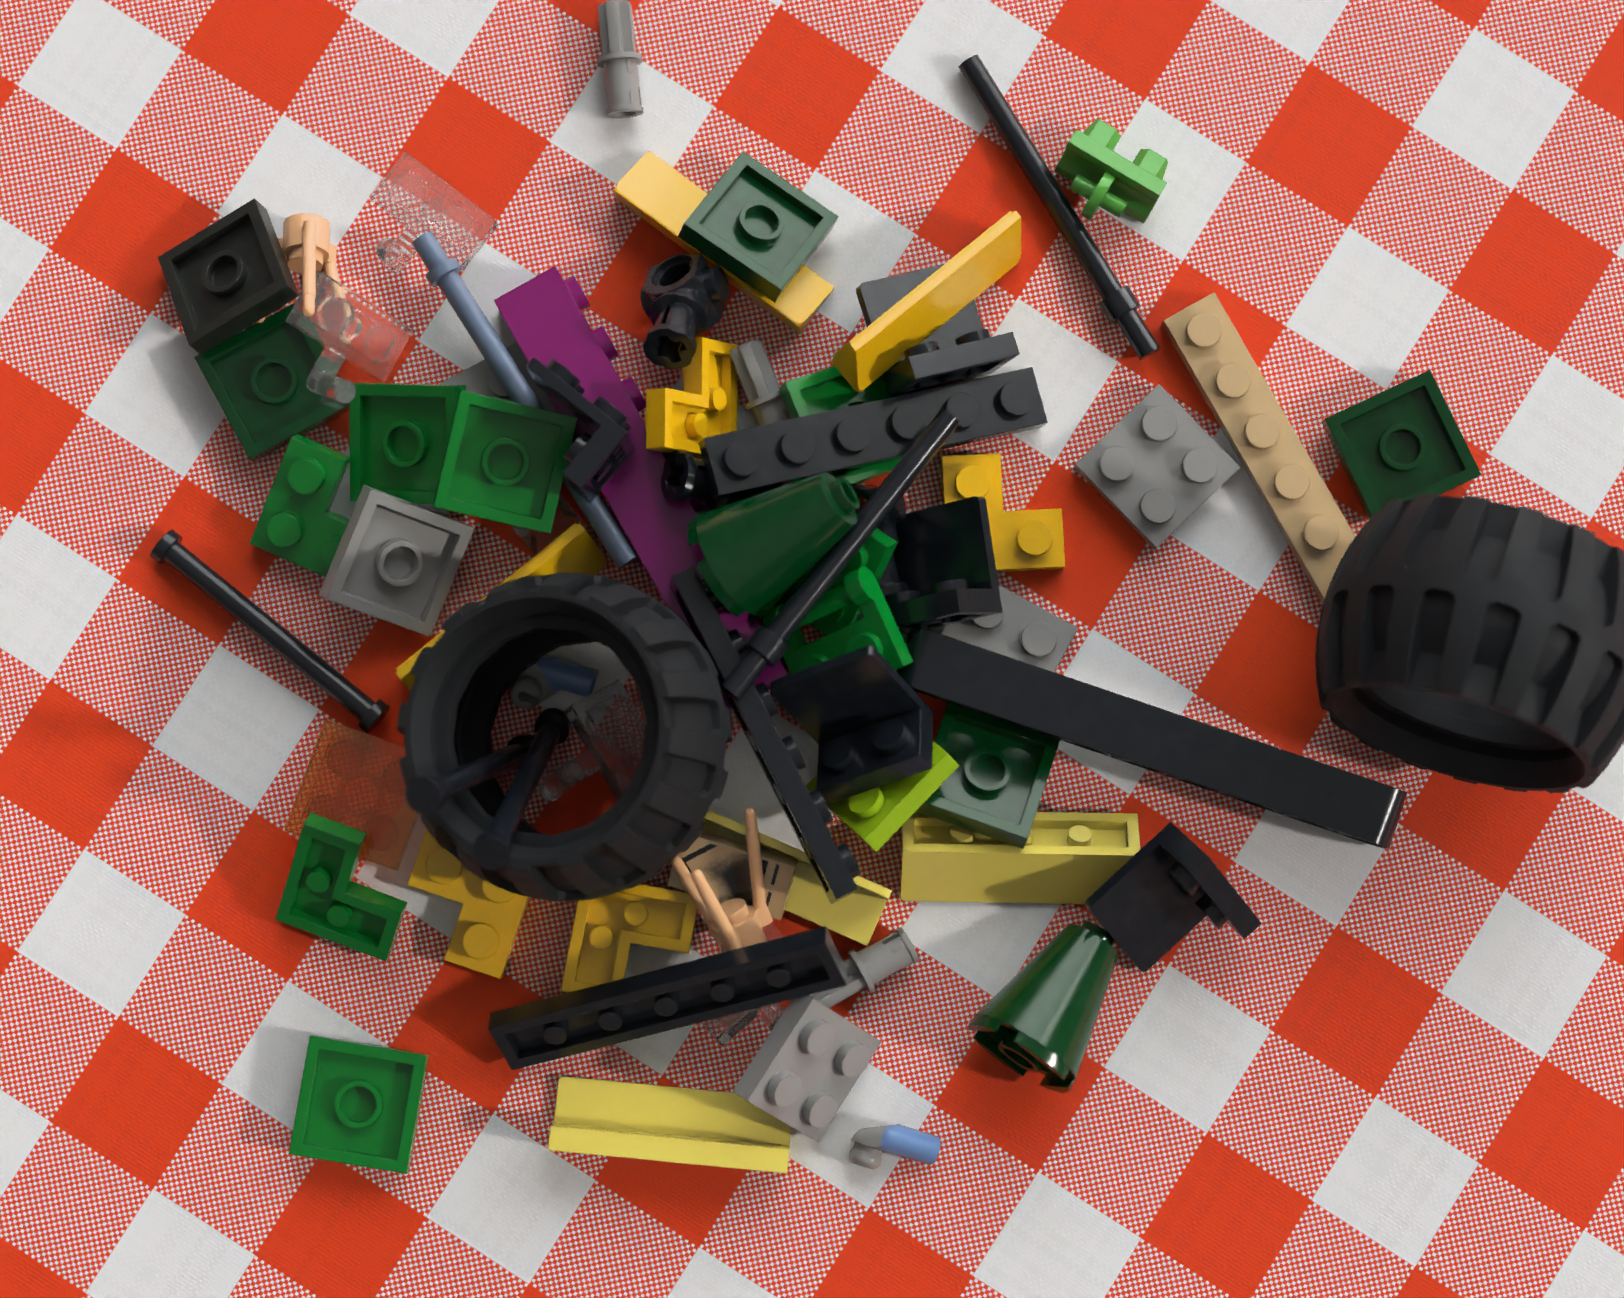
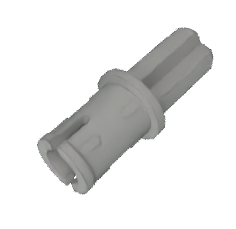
(619, 59)
(759, 383)
(872, 966)

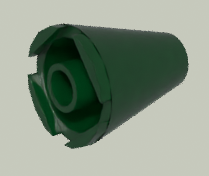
(771, 540)
(1050, 1007)

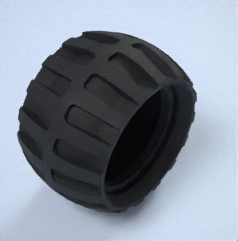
(1478, 643)
(683, 743)

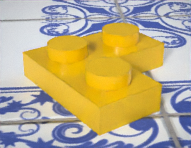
(704, 406)
(1019, 538)
(488, 913)
(611, 923)

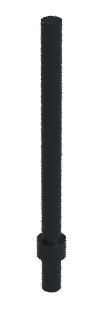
(1118, 302)
(769, 643)

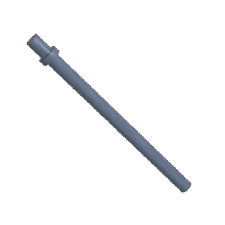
(444, 273)

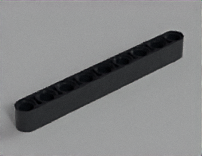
(1152, 738)

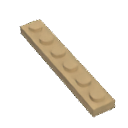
(1262, 438)

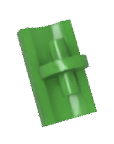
(1108, 177)

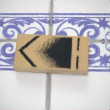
(727, 871)

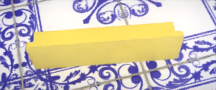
(1060, 863)
(850, 917)
(667, 1125)

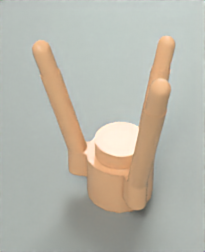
(306, 251)
(733, 921)

